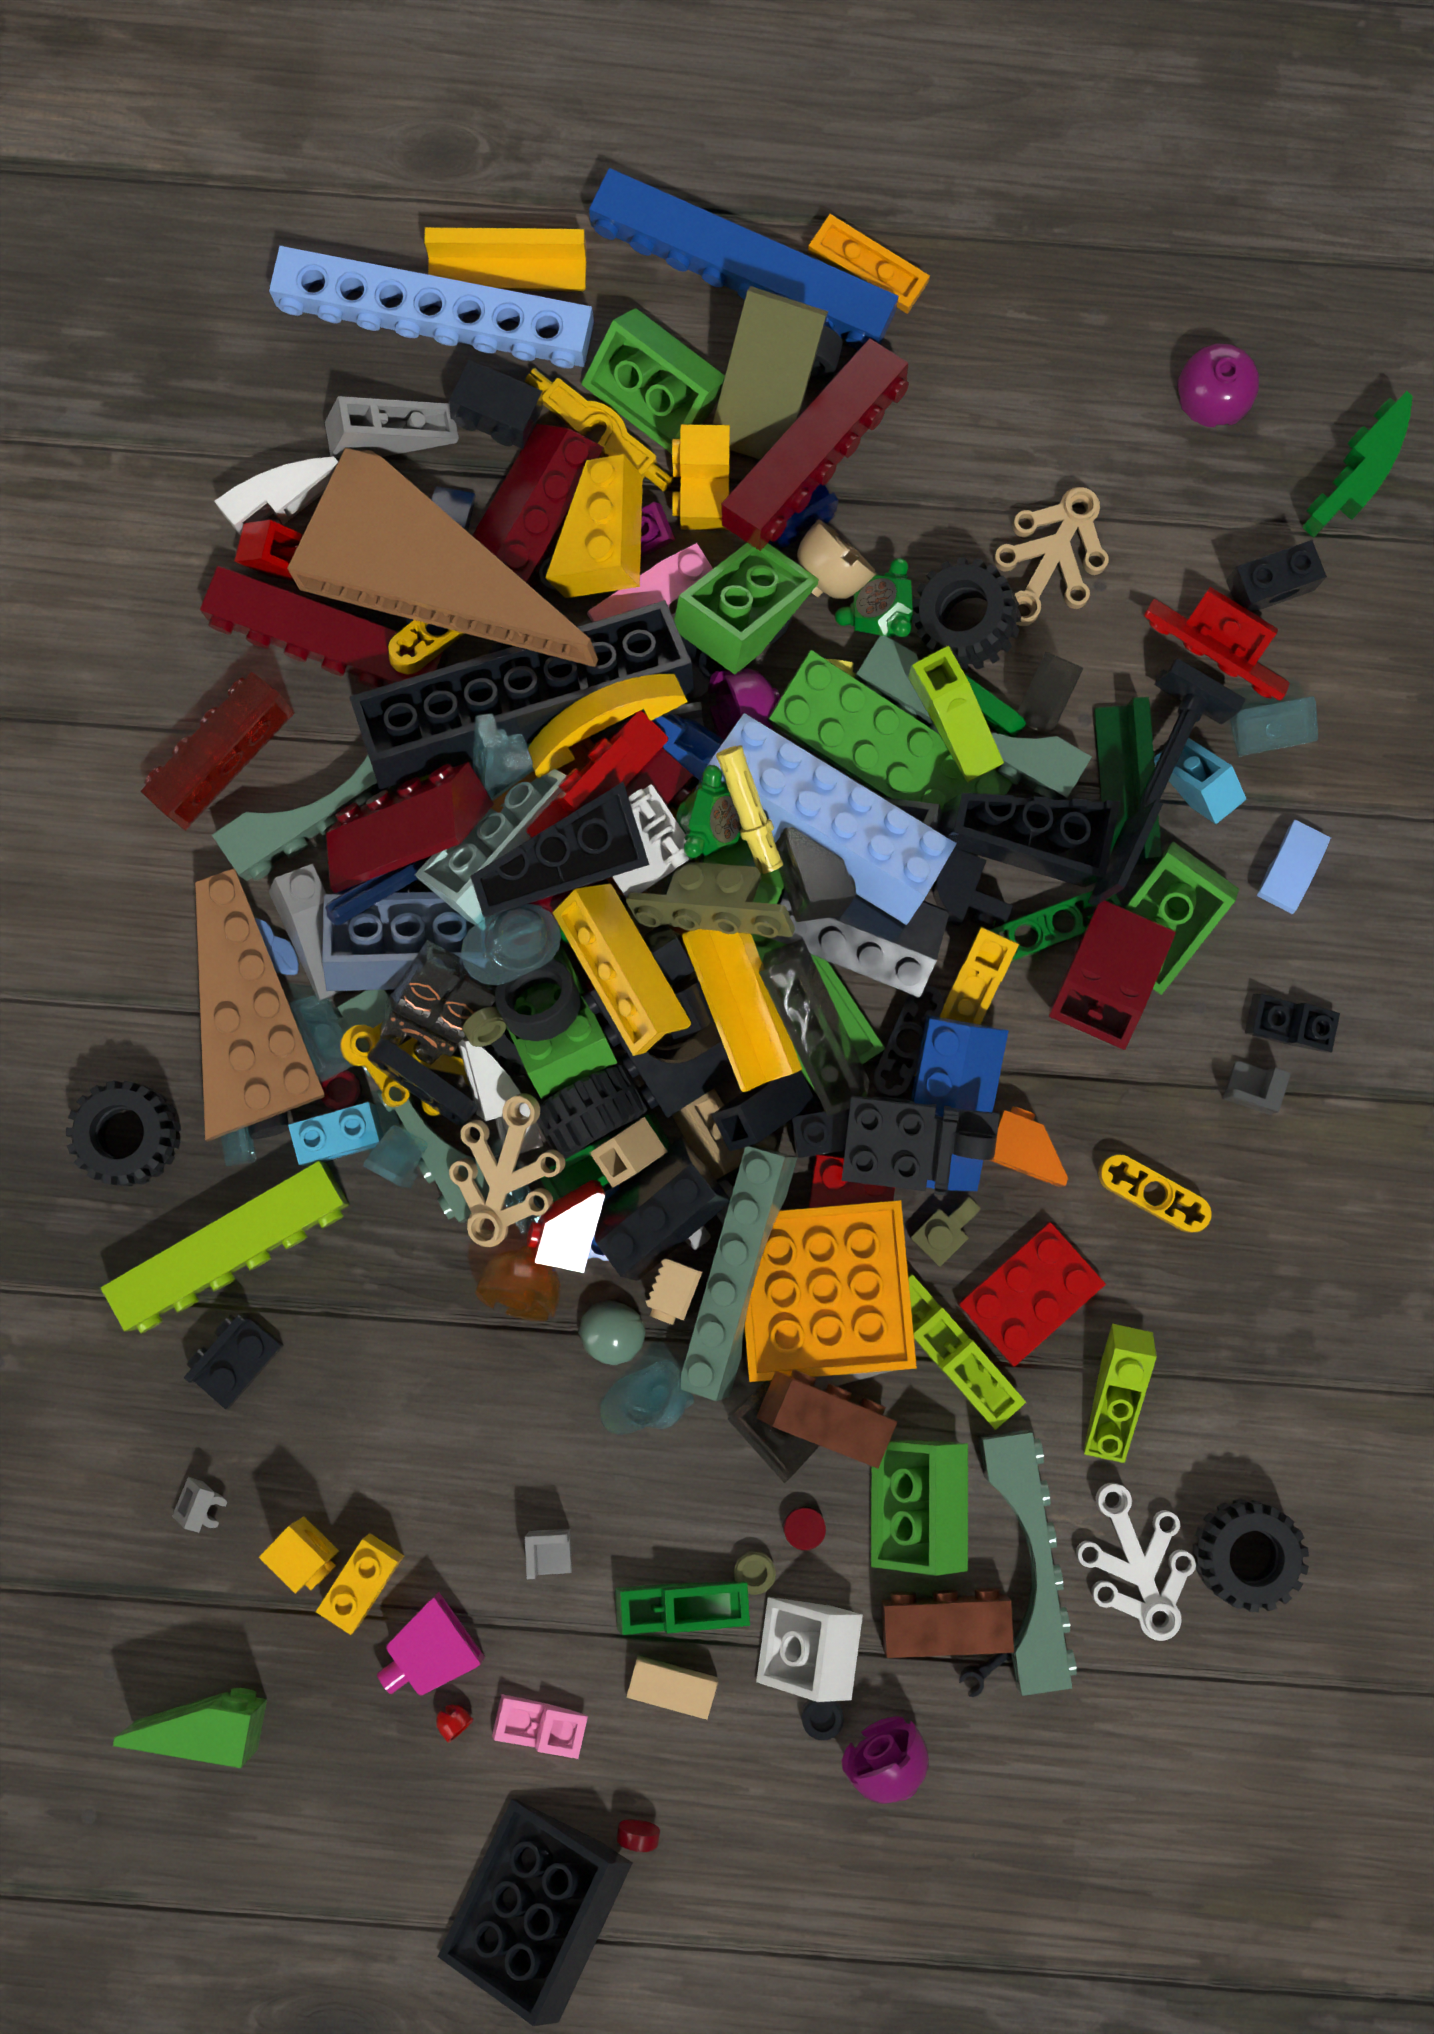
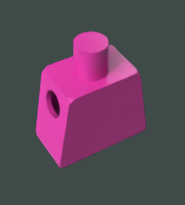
(430, 1650)

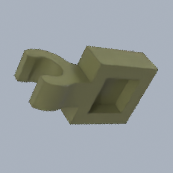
(943, 1234)

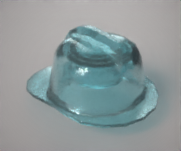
(510, 944)
(646, 1400)

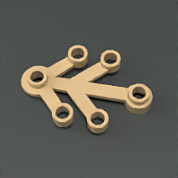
(1056, 549)
(501, 1175)

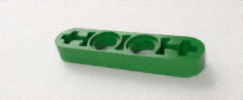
(1042, 925)

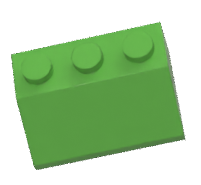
(652, 378)
(921, 1508)

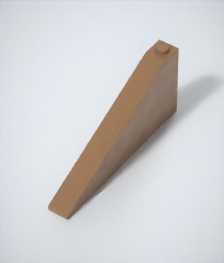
(400, 554)

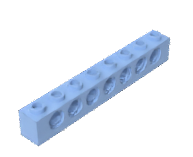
(299, 269)

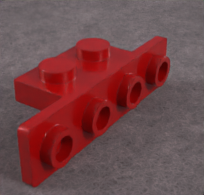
(1227, 636)
(609, 765)

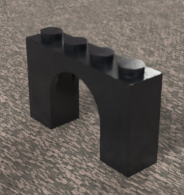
(673, 1073)
(754, 1112)

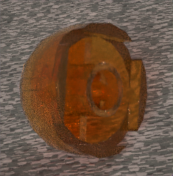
(521, 1284)

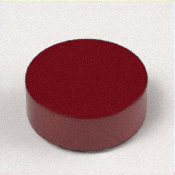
(341, 1091)
(804, 1528)
(638, 1835)

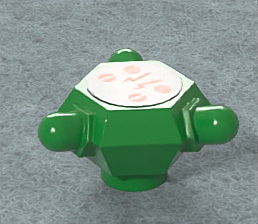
(882, 604)
(709, 817)

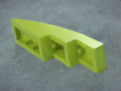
(961, 1358)

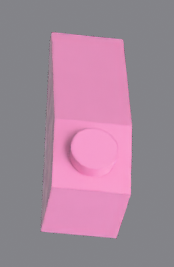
(659, 583)

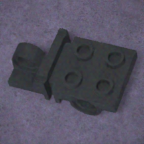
(906, 1144)

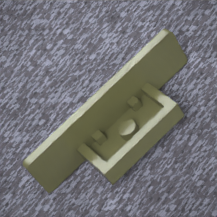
(712, 899)

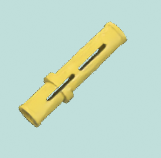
(755, 826)

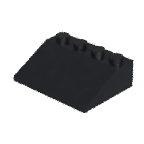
(534, 1913)

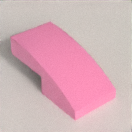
(539, 1726)

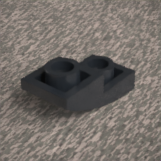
(1292, 1023)

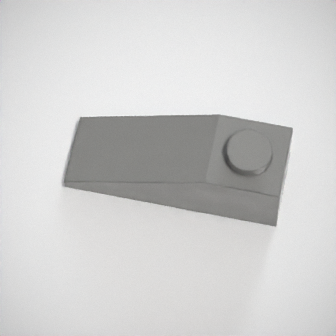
(388, 426)
(301, 908)

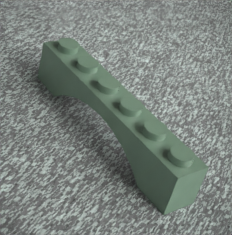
(1042, 764)
(261, 839)
(436, 1161)
(720, 1323)
(1039, 1646)

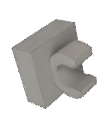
(194, 1505)

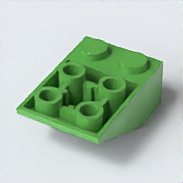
(568, 1056)

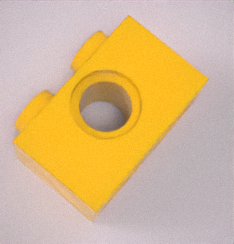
(300, 1555)
(359, 1583)

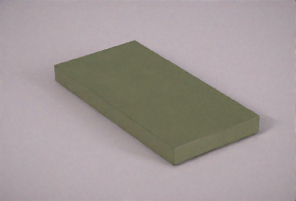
(768, 370)

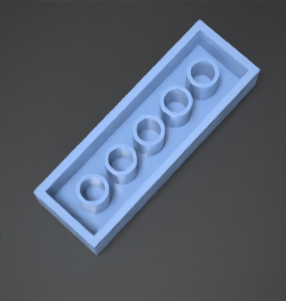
(881, 845)

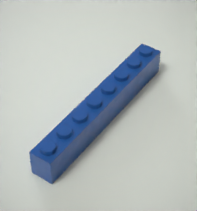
(737, 256)

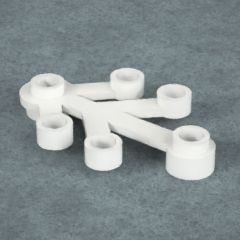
(1140, 1567)

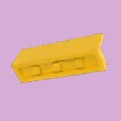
(509, 257)
(620, 966)
(741, 1006)

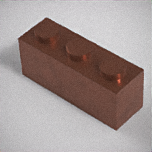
(827, 1417)
(947, 1624)

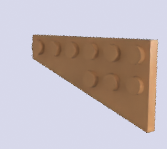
(248, 1033)

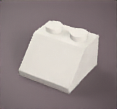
(809, 1649)

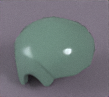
(612, 1332)

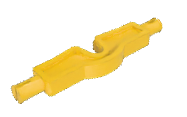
(585, 415)

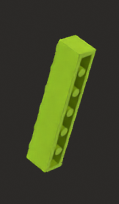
(225, 1247)

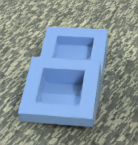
(1293, 866)

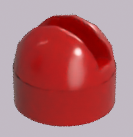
(453, 1721)

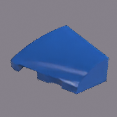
(689, 742)

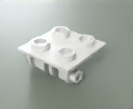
(661, 839)

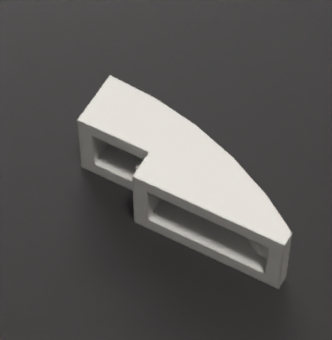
(277, 491)
(491, 1090)

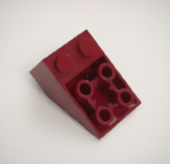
(1112, 974)

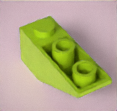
(955, 713)
(1120, 1392)

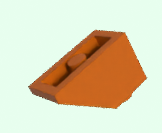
(1027, 1147)

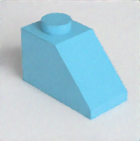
(1206, 782)

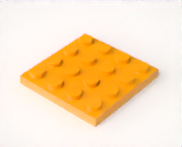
(832, 1294)

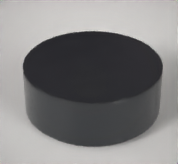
(269, 1127)
(822, 1719)

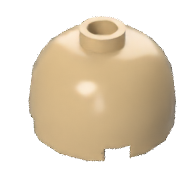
(835, 563)

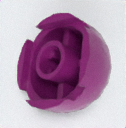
(1218, 385)
(740, 694)
(888, 1762)

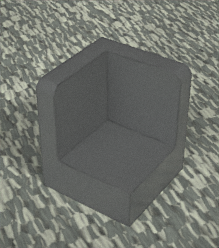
(1256, 1087)

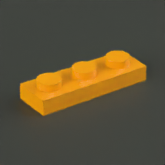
(867, 260)

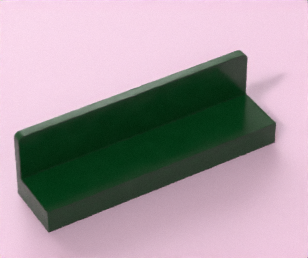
(1127, 764)

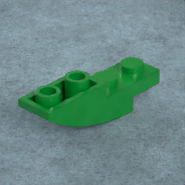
(1367, 463)

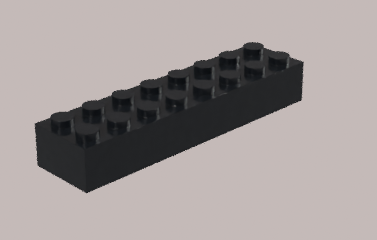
(432, 716)

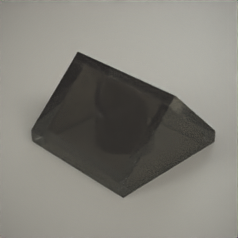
(777, 1448)

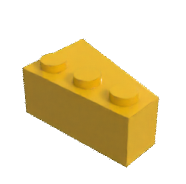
(601, 531)

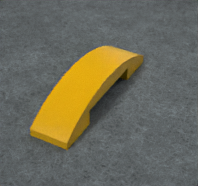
(599, 710)
(979, 977)

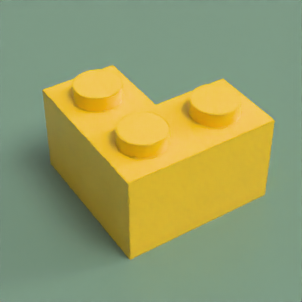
(703, 465)

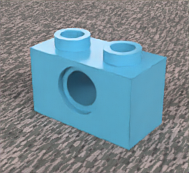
(336, 1134)

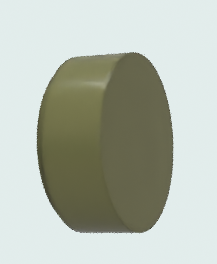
(484, 1027)
(755, 1569)

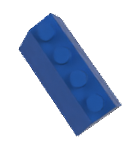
(961, 1070)

